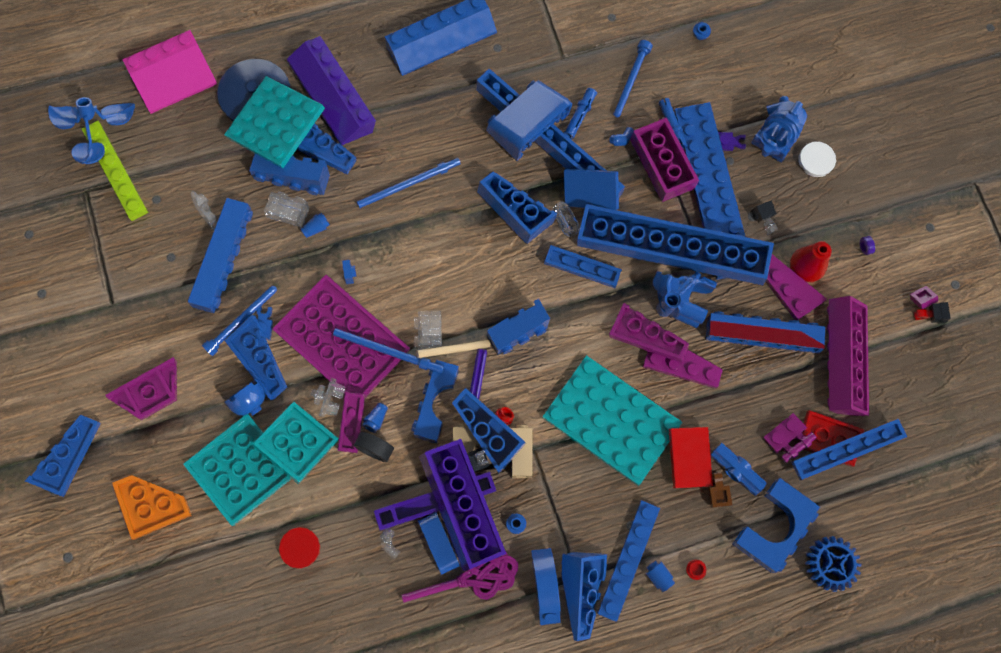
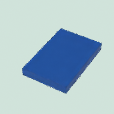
(591, 188)

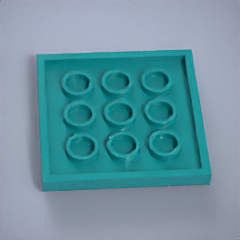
(274, 121)
(235, 472)

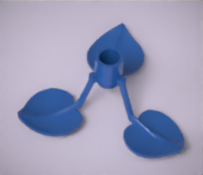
(67, 116)

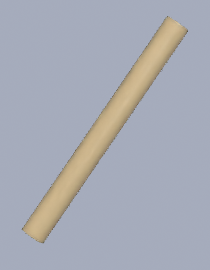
(452, 348)

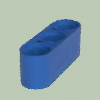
(438, 543)

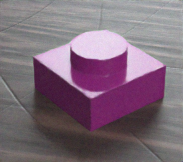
(924, 297)

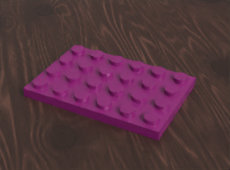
(310, 333)

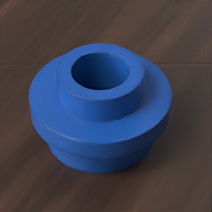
(701, 35)
(516, 530)

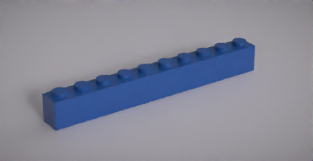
(552, 140)

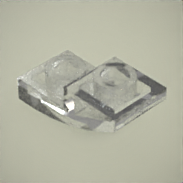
(203, 208)

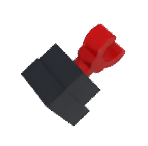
(937, 313)

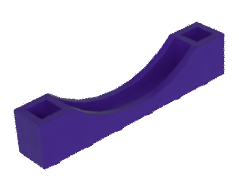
(421, 506)

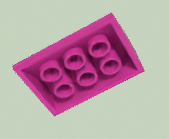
(170, 71)

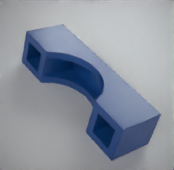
(428, 425)

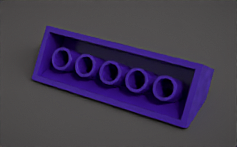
(330, 86)
(462, 505)

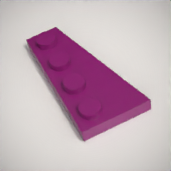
(792, 290)
(640, 332)

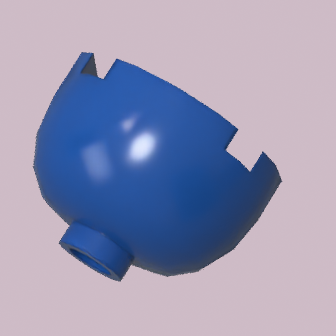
(247, 399)

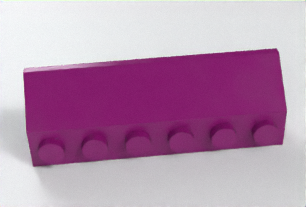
(848, 356)

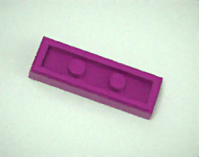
(351, 421)

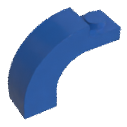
(546, 586)

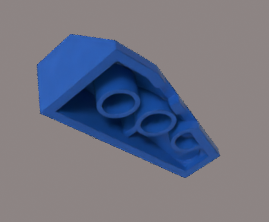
(581, 582)

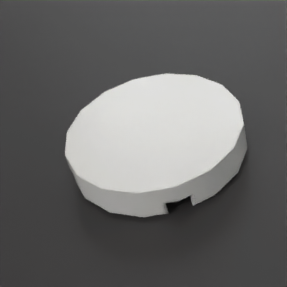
(817, 159)

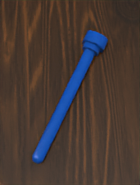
(644, 48)
(212, 345)

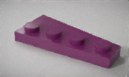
(692, 368)

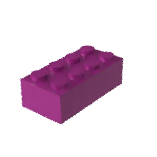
(664, 159)

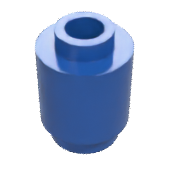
(660, 576)

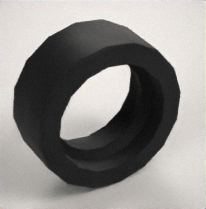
(374, 446)

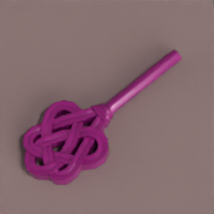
(503, 575)

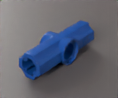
(738, 469)

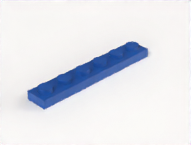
(849, 449)
(628, 561)

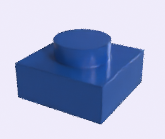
(349, 271)

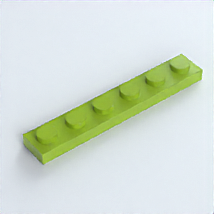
(117, 174)

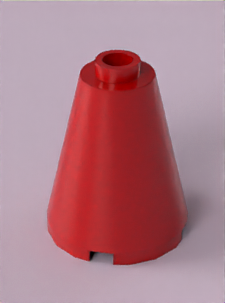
(811, 261)

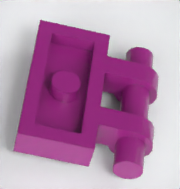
(785, 433)

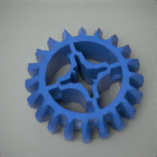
(838, 570)

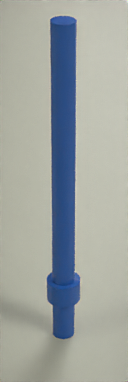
(440, 169)
(423, 363)

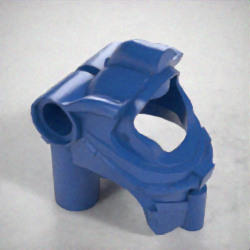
(781, 130)
(675, 295)

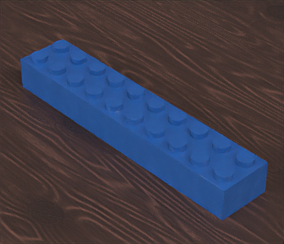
(675, 244)

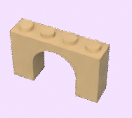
(520, 463)

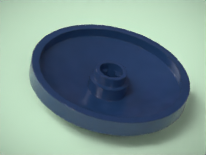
(242, 81)

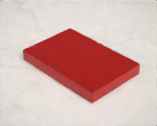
(828, 432)
(690, 457)

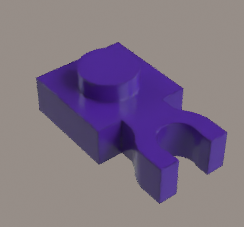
(729, 142)

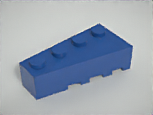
(516, 207)

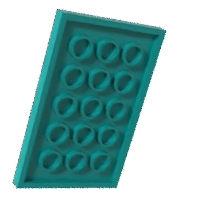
(612, 420)

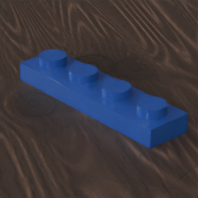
(582, 266)

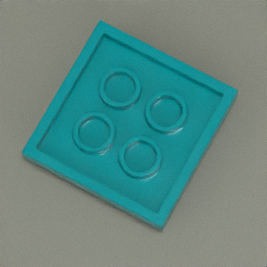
(295, 442)

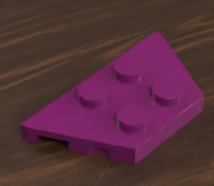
(148, 391)

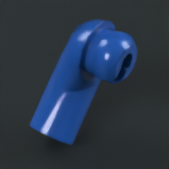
(771, 108)
(621, 139)

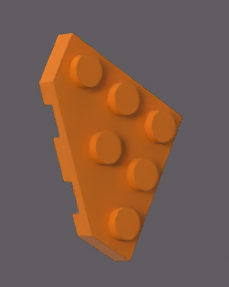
(148, 506)

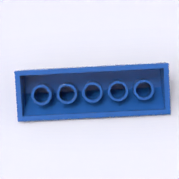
(440, 35)

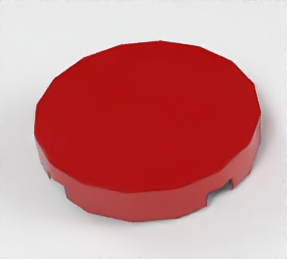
(299, 548)

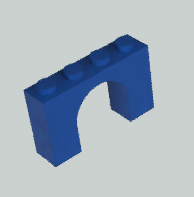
(800, 513)

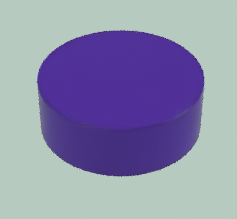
(867, 245)

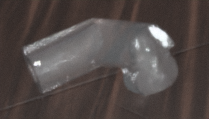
(386, 543)

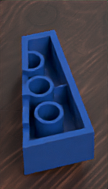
(296, 174)
(490, 431)

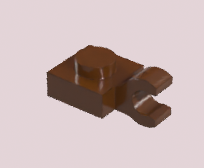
(719, 494)

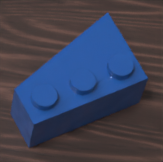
(519, 328)

